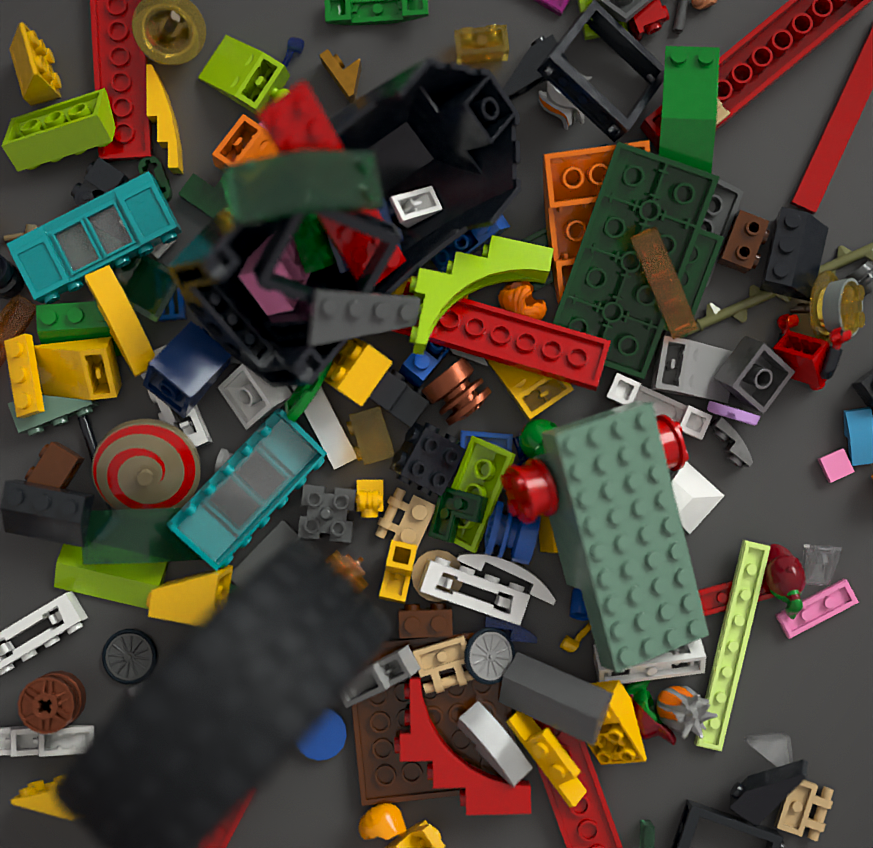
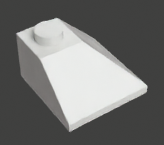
(251, 396)
(693, 496)

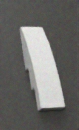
(329, 430)
(25, 742)

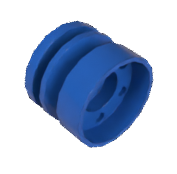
(510, 533)

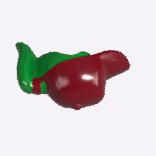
(785, 578)
(646, 716)

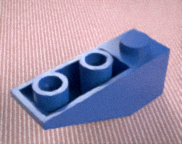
(469, 243)
(419, 367)

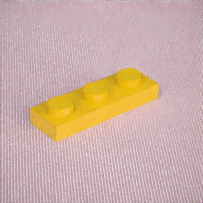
(24, 376)

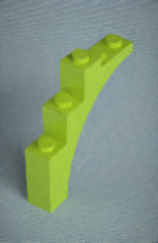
(500, 262)

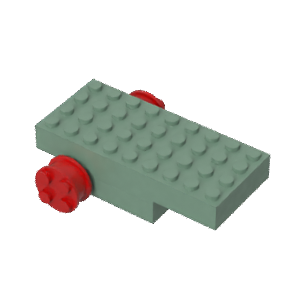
(617, 528)

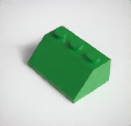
(71, 323)

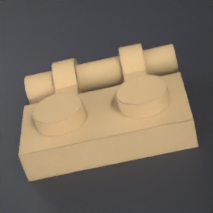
(414, 521)
(441, 657)
(796, 809)

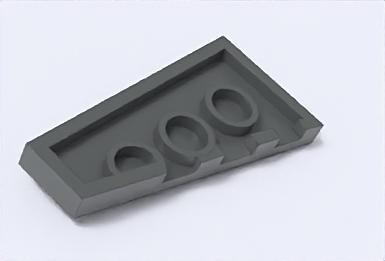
(355, 314)

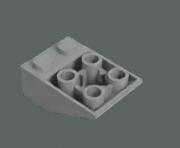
(689, 369)

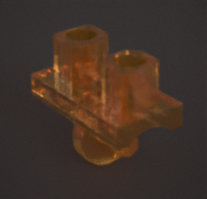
(349, 568)

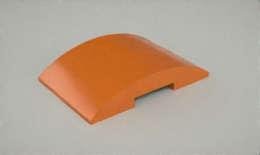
(570, 193)

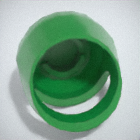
(531, 439)

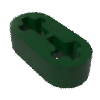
(160, 174)

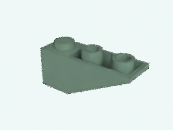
(56, 413)

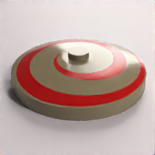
(146, 466)

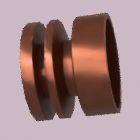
(457, 391)
(67, 701)

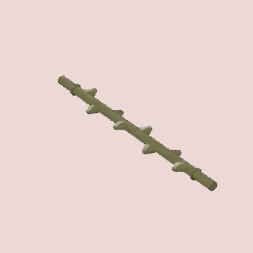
(757, 296)

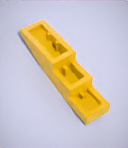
(161, 112)
(121, 319)

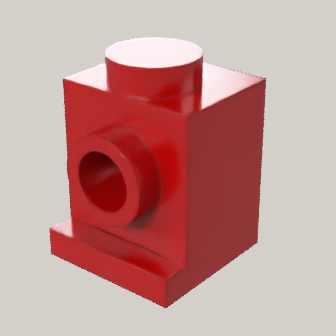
(648, 19)

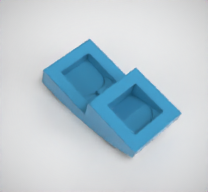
(859, 431)

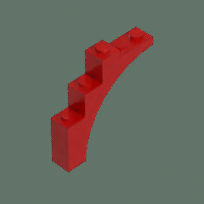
(483, 791)

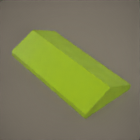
(480, 475)
(115, 582)

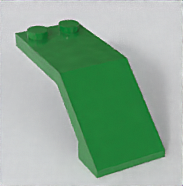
(689, 105)

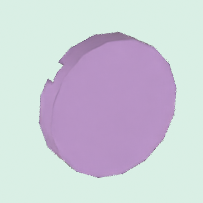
(733, 413)

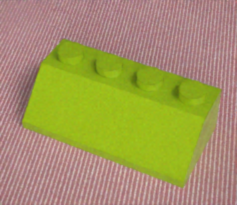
(60, 130)

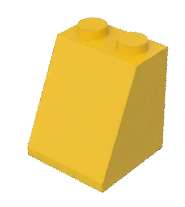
(190, 597)

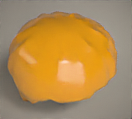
(382, 821)

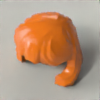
(518, 299)

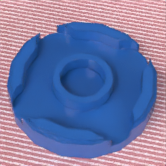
(326, 738)

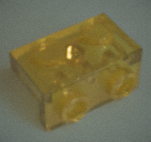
(371, 436)

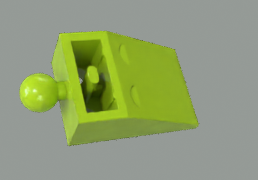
(245, 75)

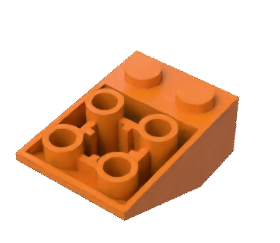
(243, 143)

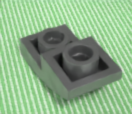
(736, 449)

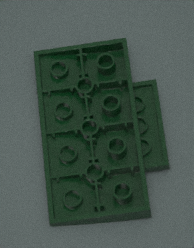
(607, 284)

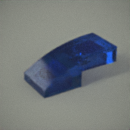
(516, 632)

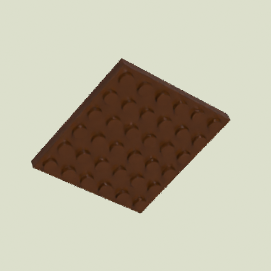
(383, 715)

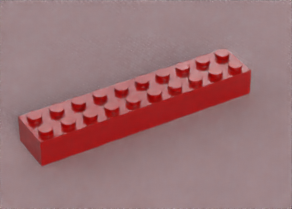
(771, 53)

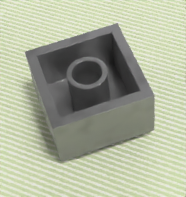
(754, 374)

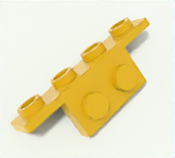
(549, 757)

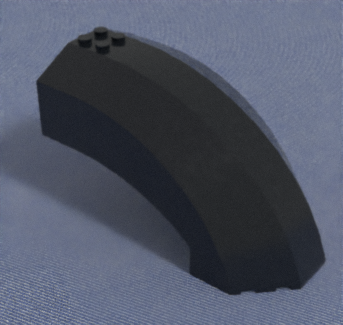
(427, 129)

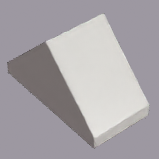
(415, 205)

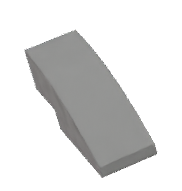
(381, 675)
(494, 744)

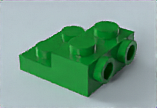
(313, 244)

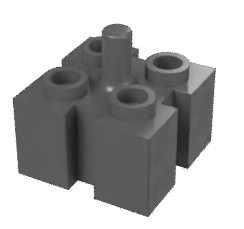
(327, 513)

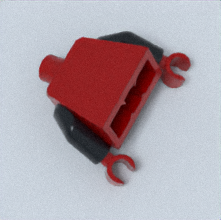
(809, 356)

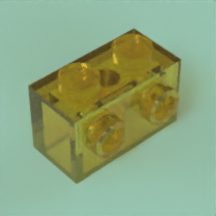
(481, 44)

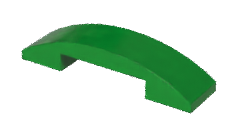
(374, 11)

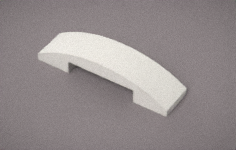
(692, 420)
(536, 588)

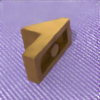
(347, 78)

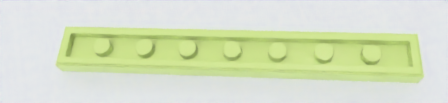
(733, 641)

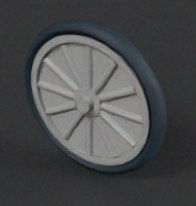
(488, 655)

